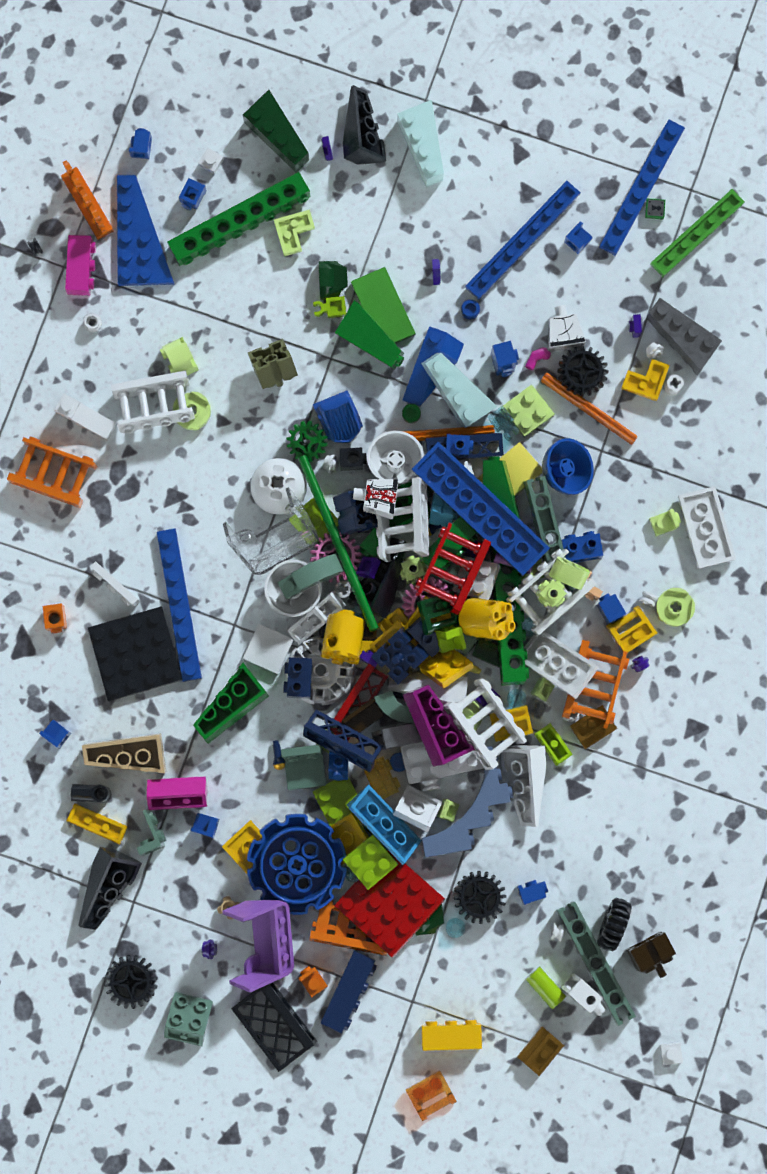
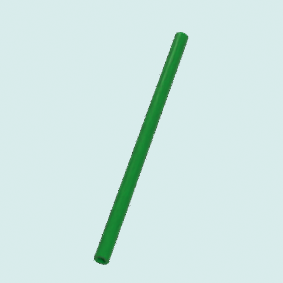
(338, 543)

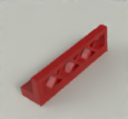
(354, 694)

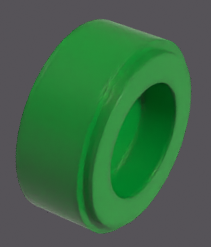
(411, 413)

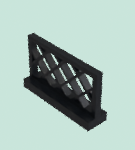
(290, 1019)

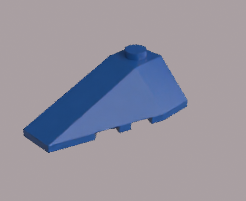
(420, 383)

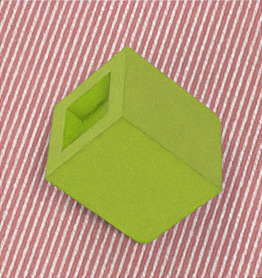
(450, 639)

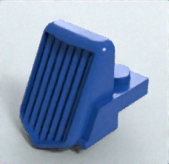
(339, 417)

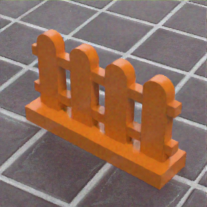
(86, 201)
(341, 930)

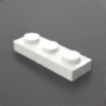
(113, 585)

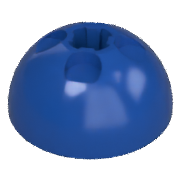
(568, 467)

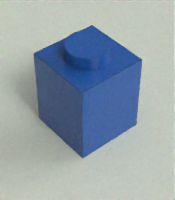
(610, 608)

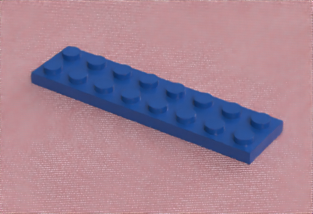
(480, 509)

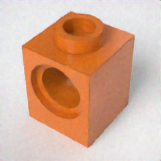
(49, 611)

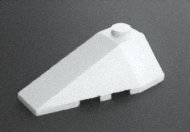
(454, 692)
(526, 774)

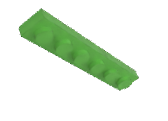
(697, 233)

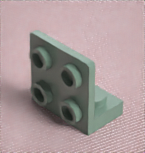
(304, 767)
(150, 845)
(188, 1019)

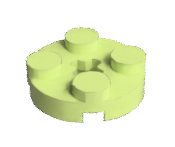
(202, 408)
(683, 600)

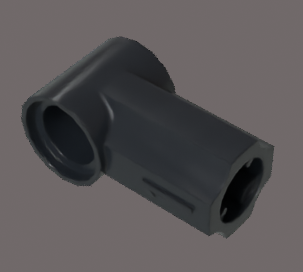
(88, 793)

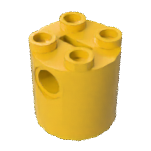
(486, 619)
(343, 637)

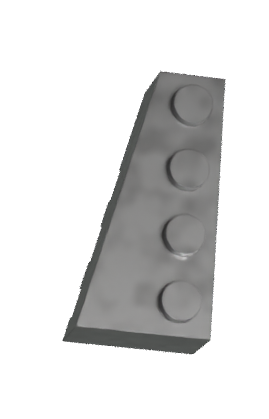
(684, 335)

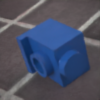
(141, 144)
(192, 188)
(451, 441)
(337, 767)
(532, 892)

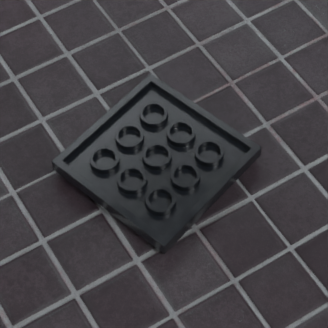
(135, 654)

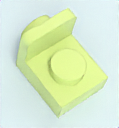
(665, 522)

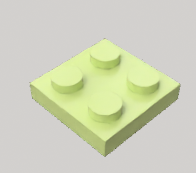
(528, 410)

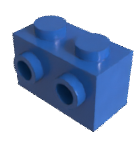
(504, 358)
(583, 547)

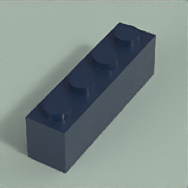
(348, 991)

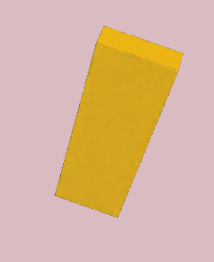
(97, 823)

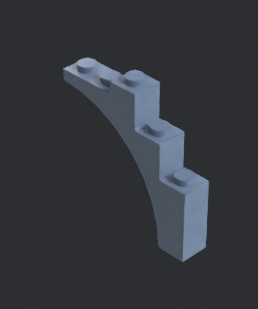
(457, 836)

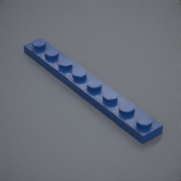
(642, 187)
(522, 240)
(179, 605)

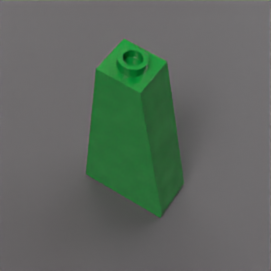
(367, 335)
(498, 481)

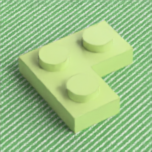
(289, 227)

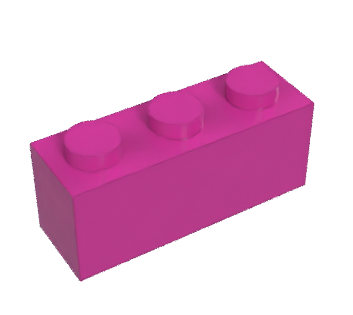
(80, 265)
(176, 793)

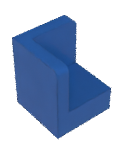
(578, 238)
(55, 734)
(205, 825)

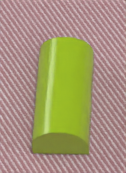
(553, 744)
(545, 987)

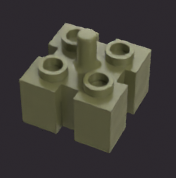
(272, 364)

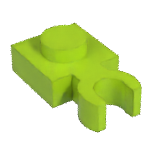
(333, 307)

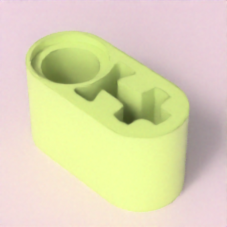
(569, 573)

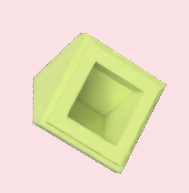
(542, 689)
(448, 810)

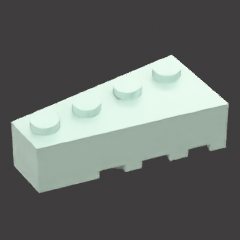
(422, 139)

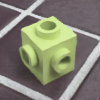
(409, 576)
(544, 593)

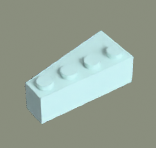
(460, 394)

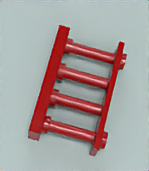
(471, 566)

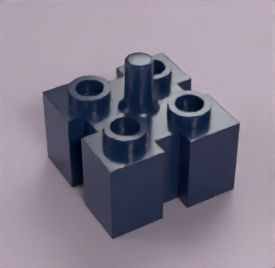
(352, 515)
(400, 655)

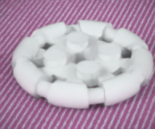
(331, 676)

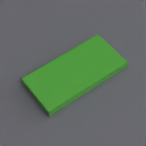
(383, 304)

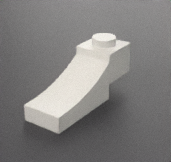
(84, 416)
(315, 618)

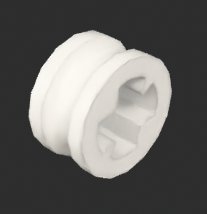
(345, 584)
(648, 599)
(430, 785)
(557, 931)

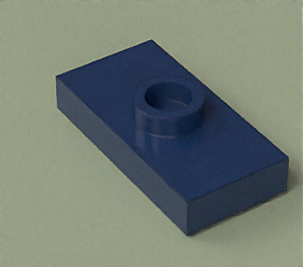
(428, 642)

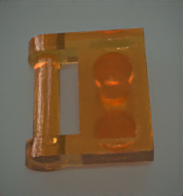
(428, 1089)

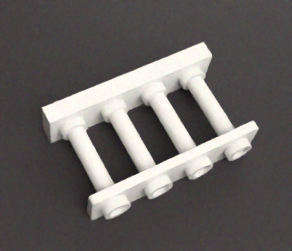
(150, 385)
(419, 525)
(542, 623)
(485, 756)

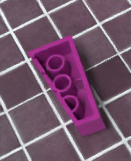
(436, 727)

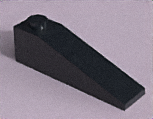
(360, 136)

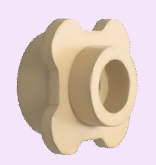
(226, 902)

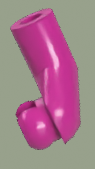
(536, 355)

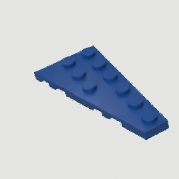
(138, 246)

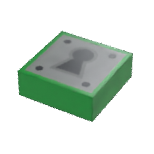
(655, 209)

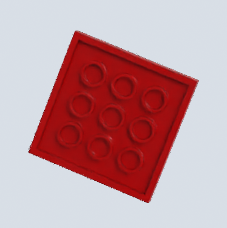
(391, 907)

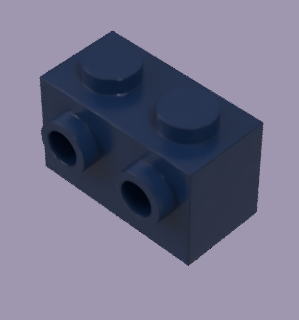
(299, 678)

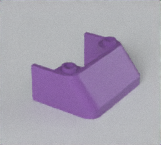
(272, 942)

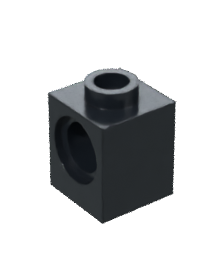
(345, 453)

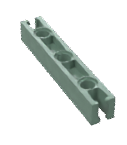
(544, 519)
(603, 975)

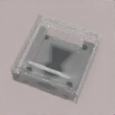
(537, 707)

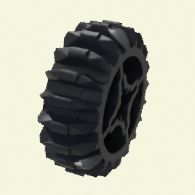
(590, 371)
(495, 891)
(614, 924)
(130, 972)

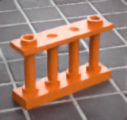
(55, 490)
(572, 707)

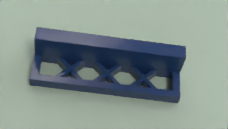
(477, 439)
(337, 745)

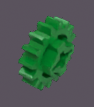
(306, 434)

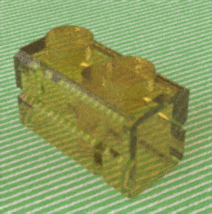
(381, 778)

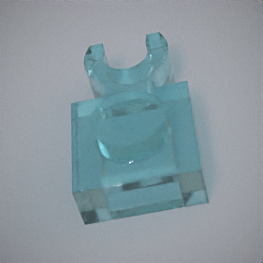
(501, 421)

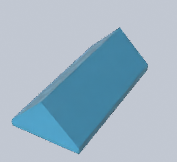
(383, 824)

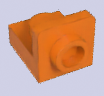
(312, 981)

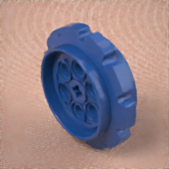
(327, 852)

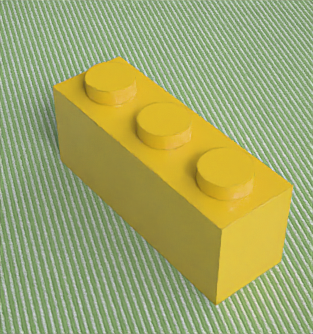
(451, 1035)

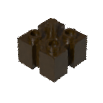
(651, 953)

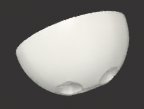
(394, 449)
(275, 498)
(297, 605)

